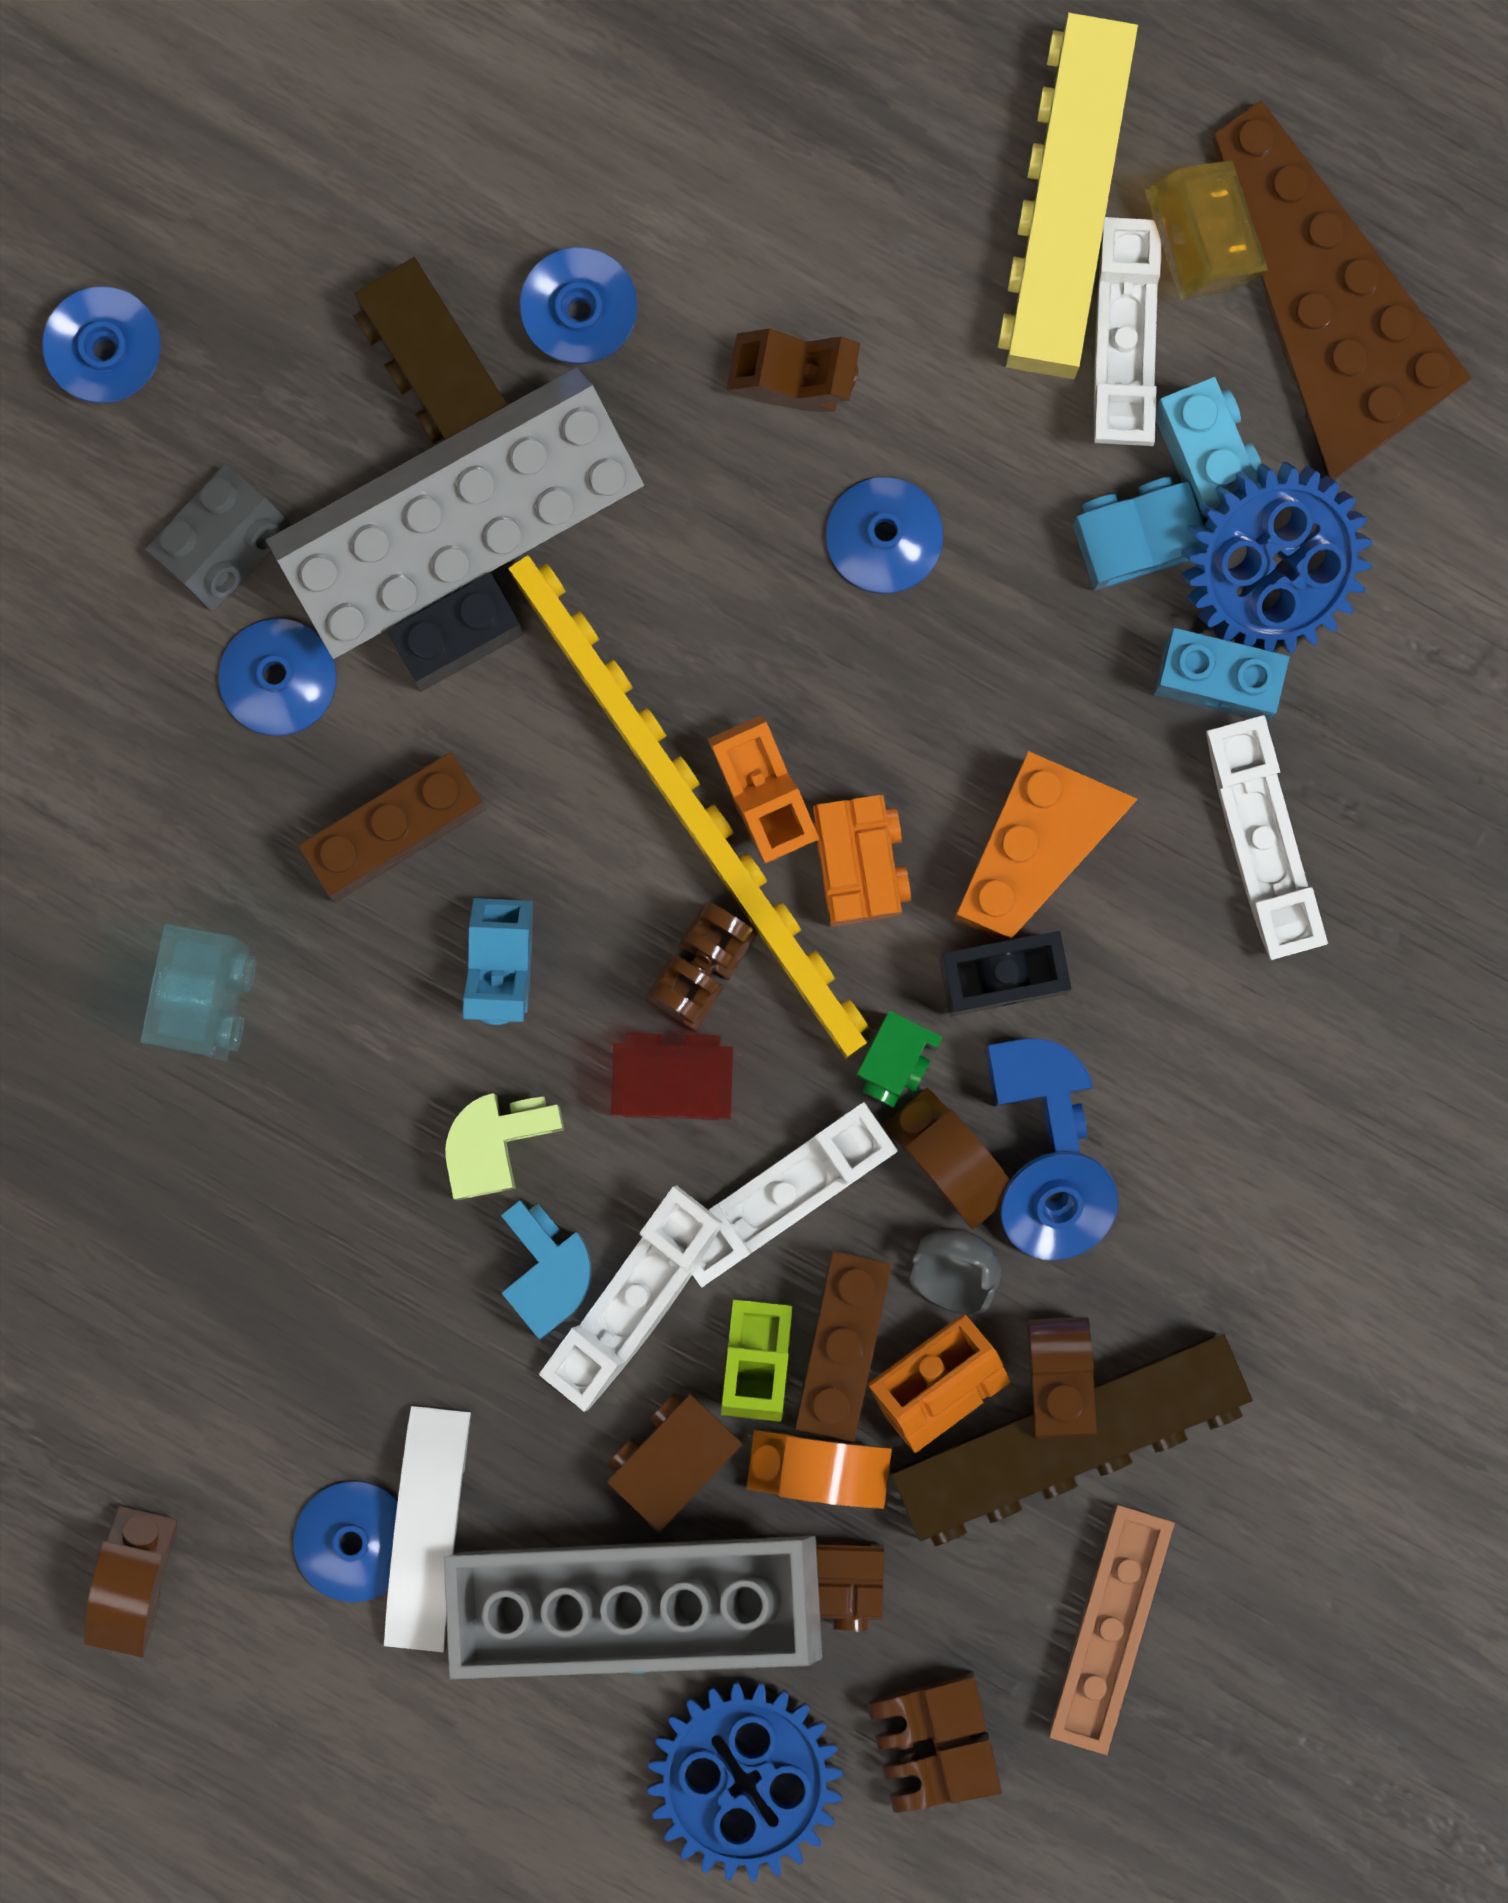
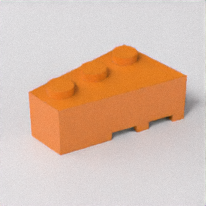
(1036, 843)

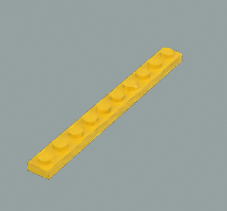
(676, 783)

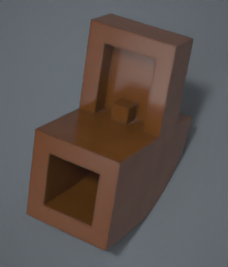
(793, 371)
(949, 1157)
(1062, 1377)
(128, 1581)

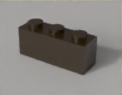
(426, 351)

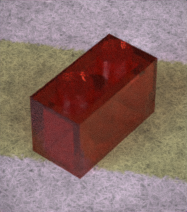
(672, 1079)

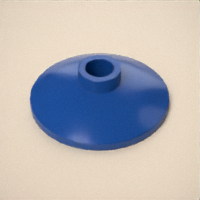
(575, 277)
(95, 317)
(879, 564)
(284, 706)
(1065, 1225)
(318, 1533)

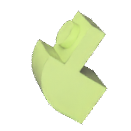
(478, 1147)

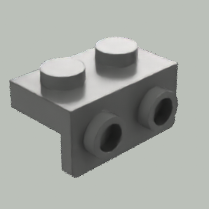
(218, 537)

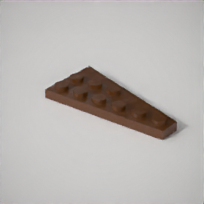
(1341, 316)

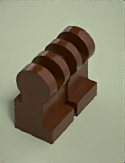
(716, 944)
(962, 1764)

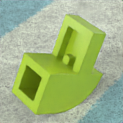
(757, 1360)

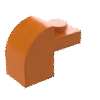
(763, 789)
(819, 1469)

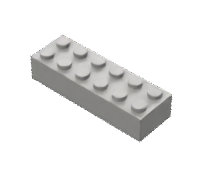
(455, 512)
(633, 1608)

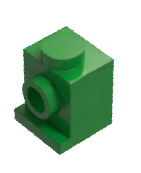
(896, 1059)

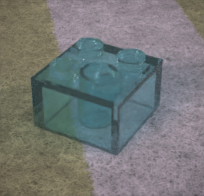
(198, 993)

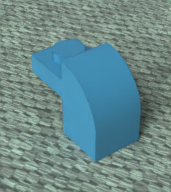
(498, 961)
(560, 1279)

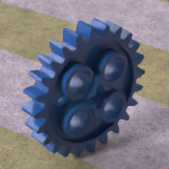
(1248, 521)
(698, 1811)

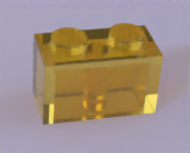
(1206, 230)

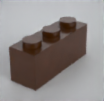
(392, 827)
(843, 1346)

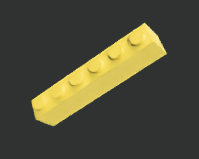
(1070, 195)

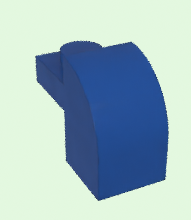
(1043, 1071)

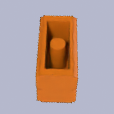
(859, 860)
(939, 1383)

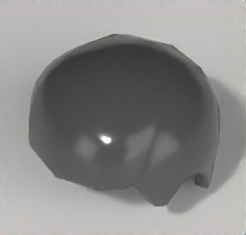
(956, 1270)

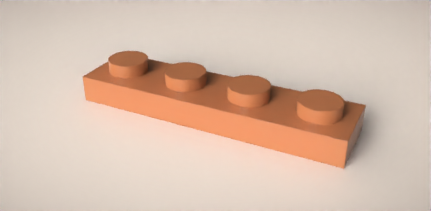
(1111, 1629)

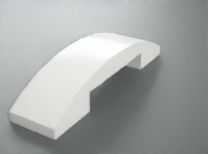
(1126, 332)
(1264, 838)
(794, 1188)
(634, 1299)
(425, 1527)

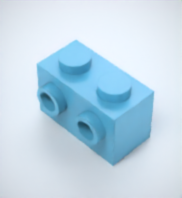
(1205, 440)

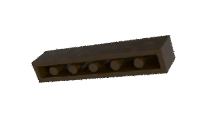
(1132, 1411)

